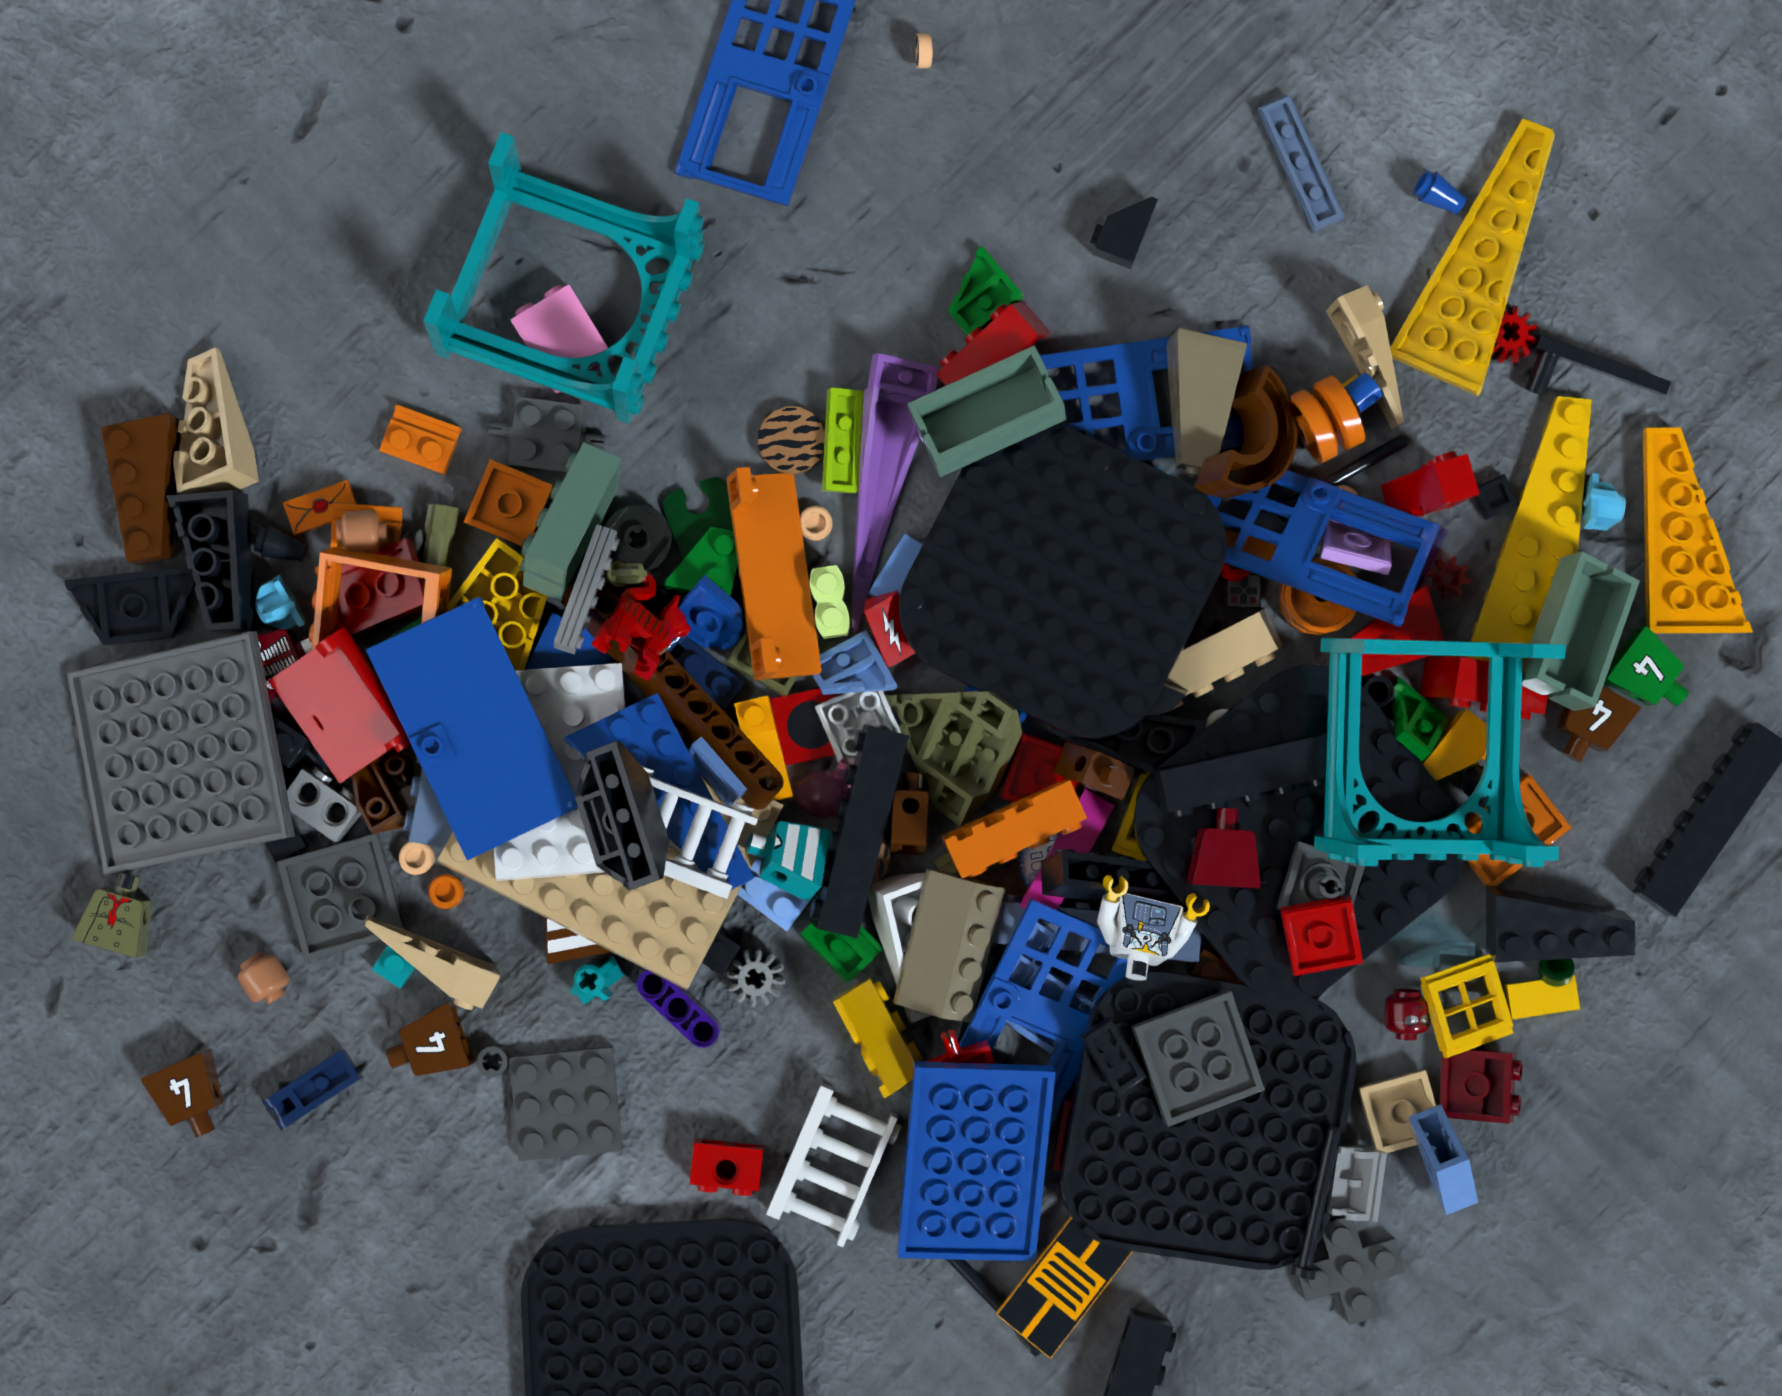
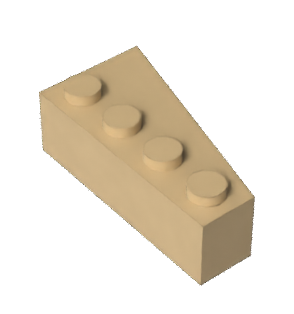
(1225, 654)

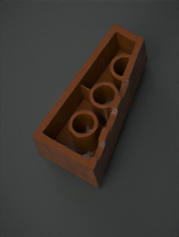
(141, 478)

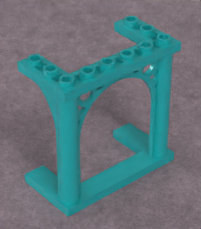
(670, 237)
(1505, 827)

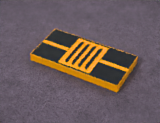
(1060, 1287)

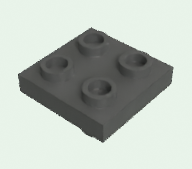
(1317, 878)

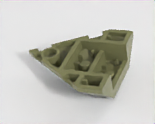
(958, 745)

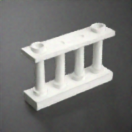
(682, 866)
(813, 1137)

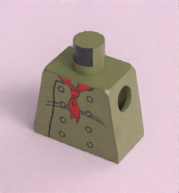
(117, 918)

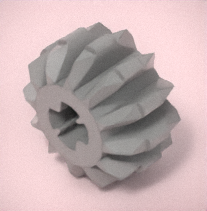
(752, 988)

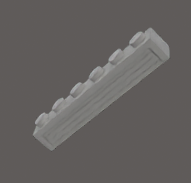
(584, 592)

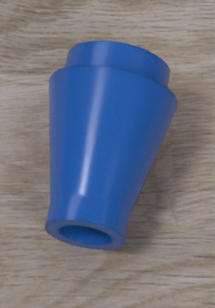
(1438, 192)

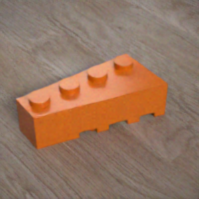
(1014, 828)

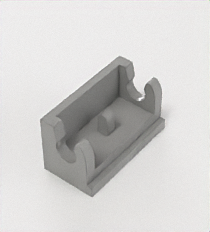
(1357, 1182)

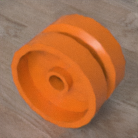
(1326, 419)
(1309, 615)

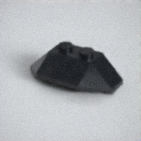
(622, 817)

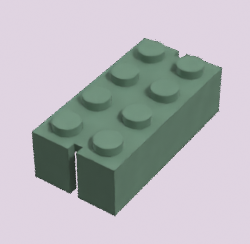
(987, 411)
(570, 521)
(1586, 618)

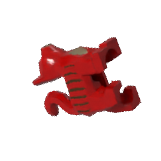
(638, 627)

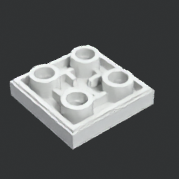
(848, 713)

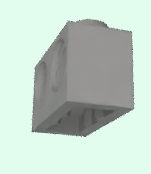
(319, 811)

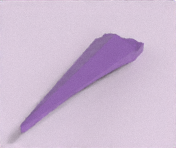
(885, 456)

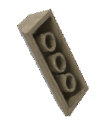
(949, 945)

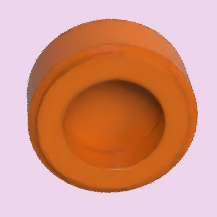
(446, 891)

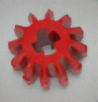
(1519, 338)

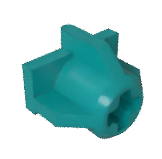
(595, 979)

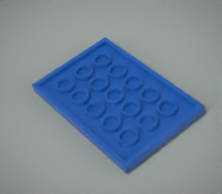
(975, 1161)

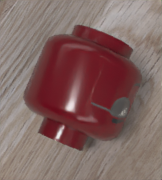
(1406, 1013)

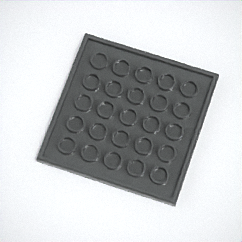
(180, 753)

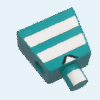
(792, 857)

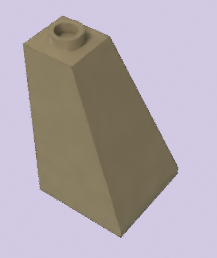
(1202, 390)

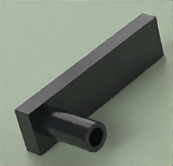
(1552, 350)

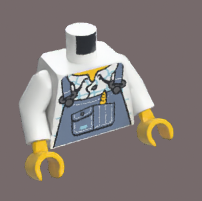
(1144, 928)

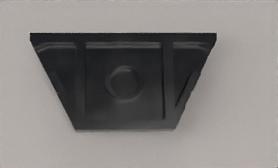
(134, 604)

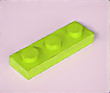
(842, 440)

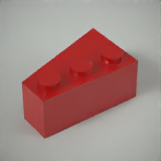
(1009, 333)
(1434, 487)
(1418, 625)
(1466, 684)

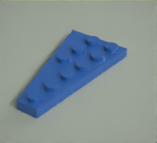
(656, 744)

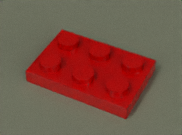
(376, 596)

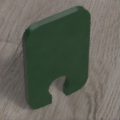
(690, 527)

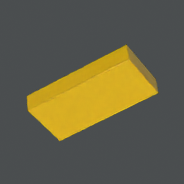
(1539, 998)

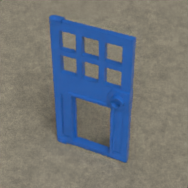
(770, 76)
(1136, 393)
(1304, 531)
(1036, 1011)

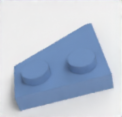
(854, 668)

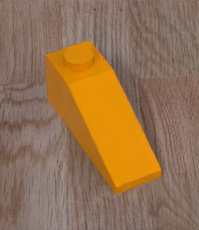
(758, 724)
(1458, 746)

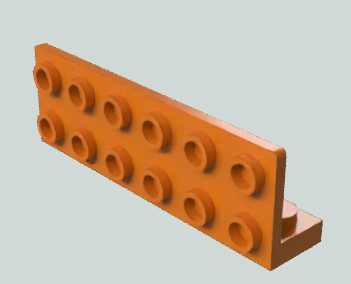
(773, 575)

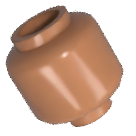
(361, 531)
(263, 978)

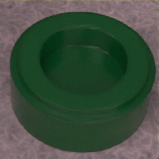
(1556, 971)

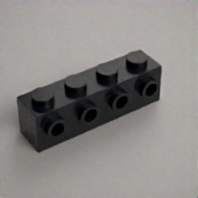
(1081, 876)

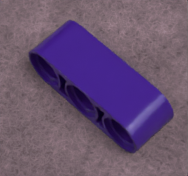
(686, 1023)

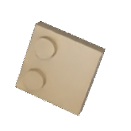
(1390, 1104)

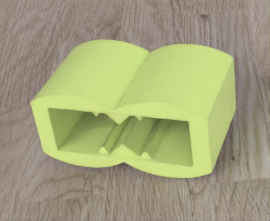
(830, 612)

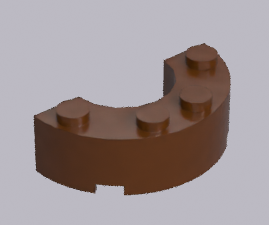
(1267, 439)

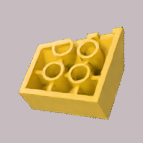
(509, 604)
(878, 1033)

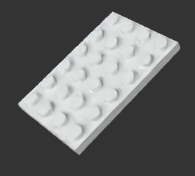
(564, 703)

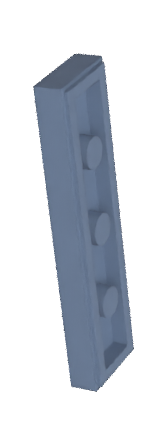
(1301, 163)

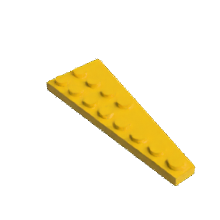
(1465, 299)
(1541, 530)

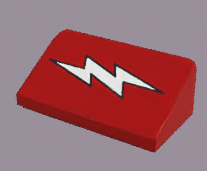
(885, 624)

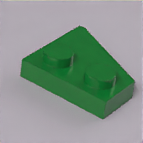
(982, 293)
(711, 556)
(1416, 720)

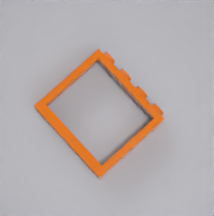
(326, 596)

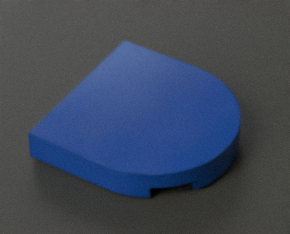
(712, 615)

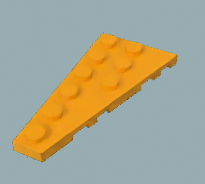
(1684, 558)

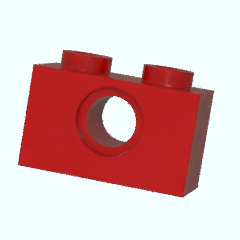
(745, 1156)

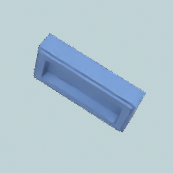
(716, 772)

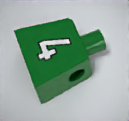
(1646, 670)

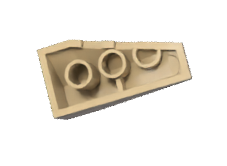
(1364, 333)
(214, 437)
(453, 971)

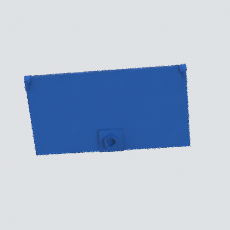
(473, 728)

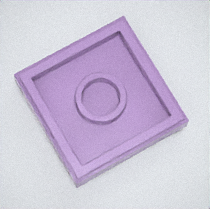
(1355, 548)

